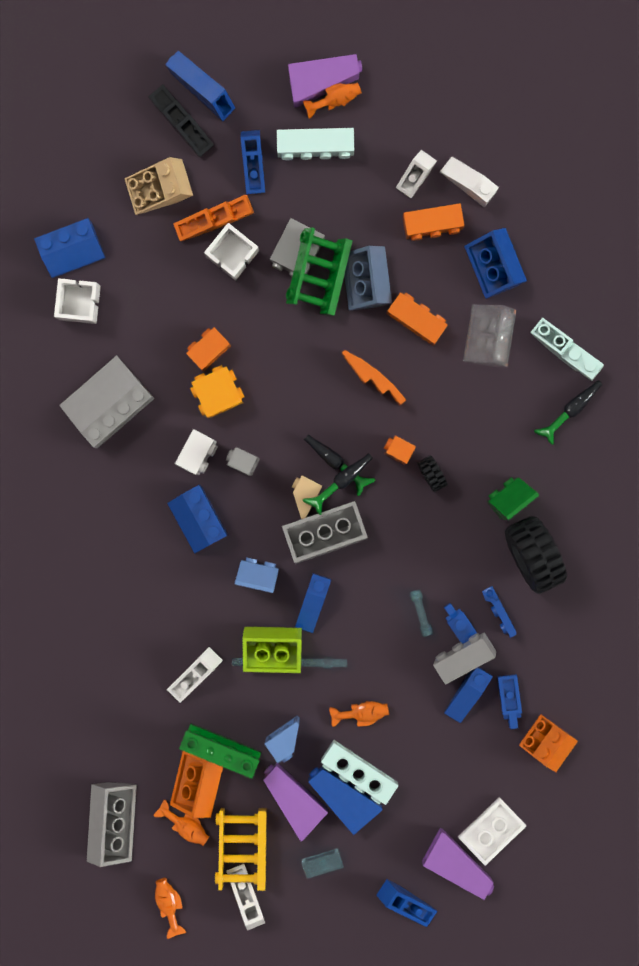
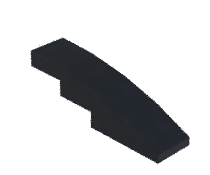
(181, 120)

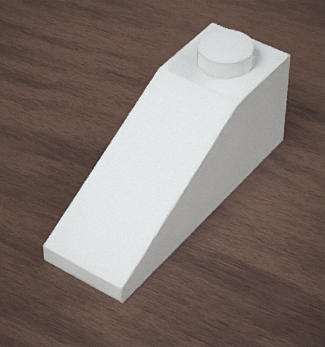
(469, 181)
(195, 674)
(246, 900)

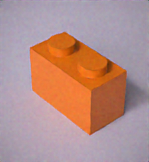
(208, 348)
(399, 449)

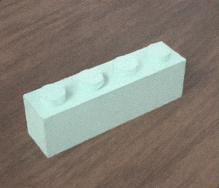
(315, 143)

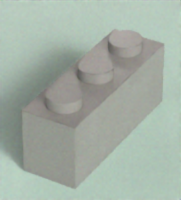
(242, 461)
(464, 657)

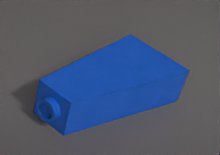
(201, 85)
(346, 802)

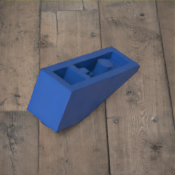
(252, 161)
(313, 602)
(468, 694)
(405, 903)

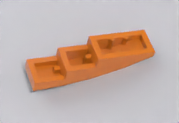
(213, 218)
(367, 373)

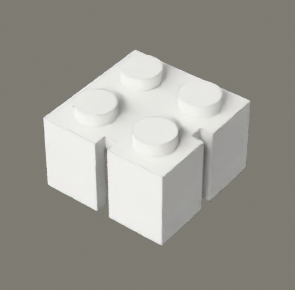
(231, 251)
(77, 302)
(196, 452)

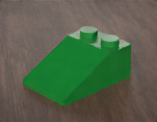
(511, 498)

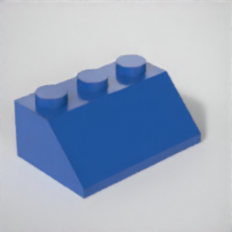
(69, 248)
(495, 262)
(197, 518)

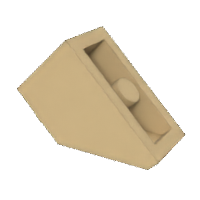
(303, 489)

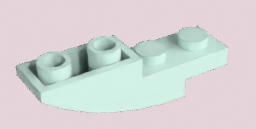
(566, 349)

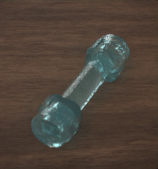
(425, 628)

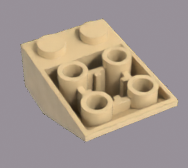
(158, 185)

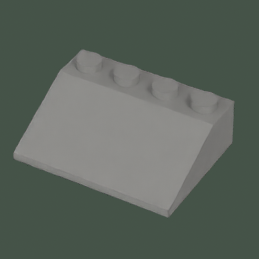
(106, 402)

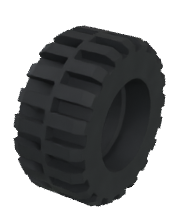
(536, 554)

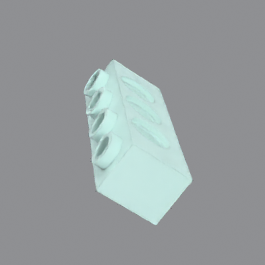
(380, 794)

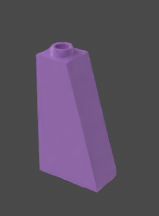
(312, 77)
(295, 801)
(454, 864)

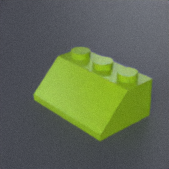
(272, 649)

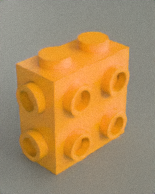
(216, 391)

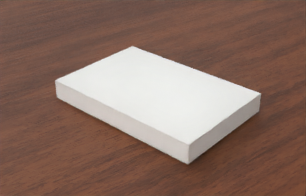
(492, 831)

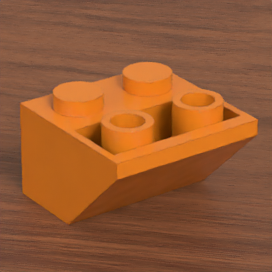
(548, 743)

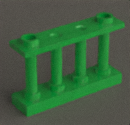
(336, 267)
(220, 750)

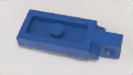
(498, 610)
(459, 623)
(510, 699)

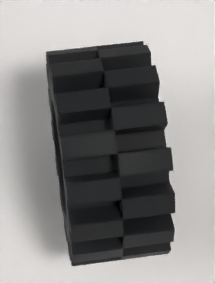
(432, 473)

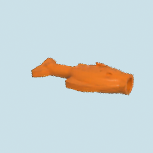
(337, 95)
(364, 713)
(187, 826)
(168, 901)

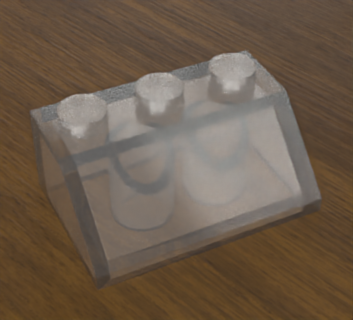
(490, 335)

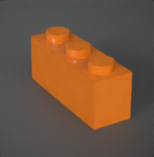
(433, 222)
(417, 318)

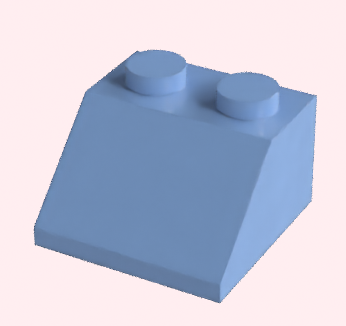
(257, 575)
(282, 741)

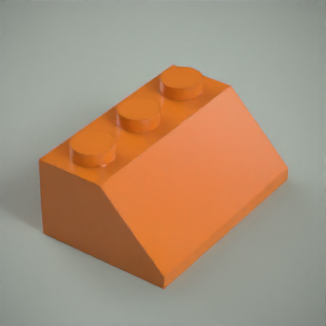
(196, 786)

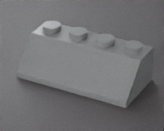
(325, 532)
(111, 823)

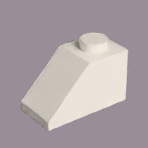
(416, 173)

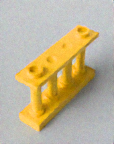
(258, 858)

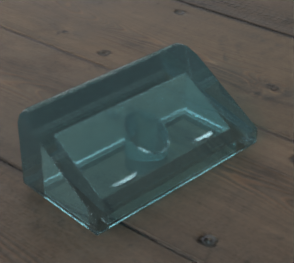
(322, 863)

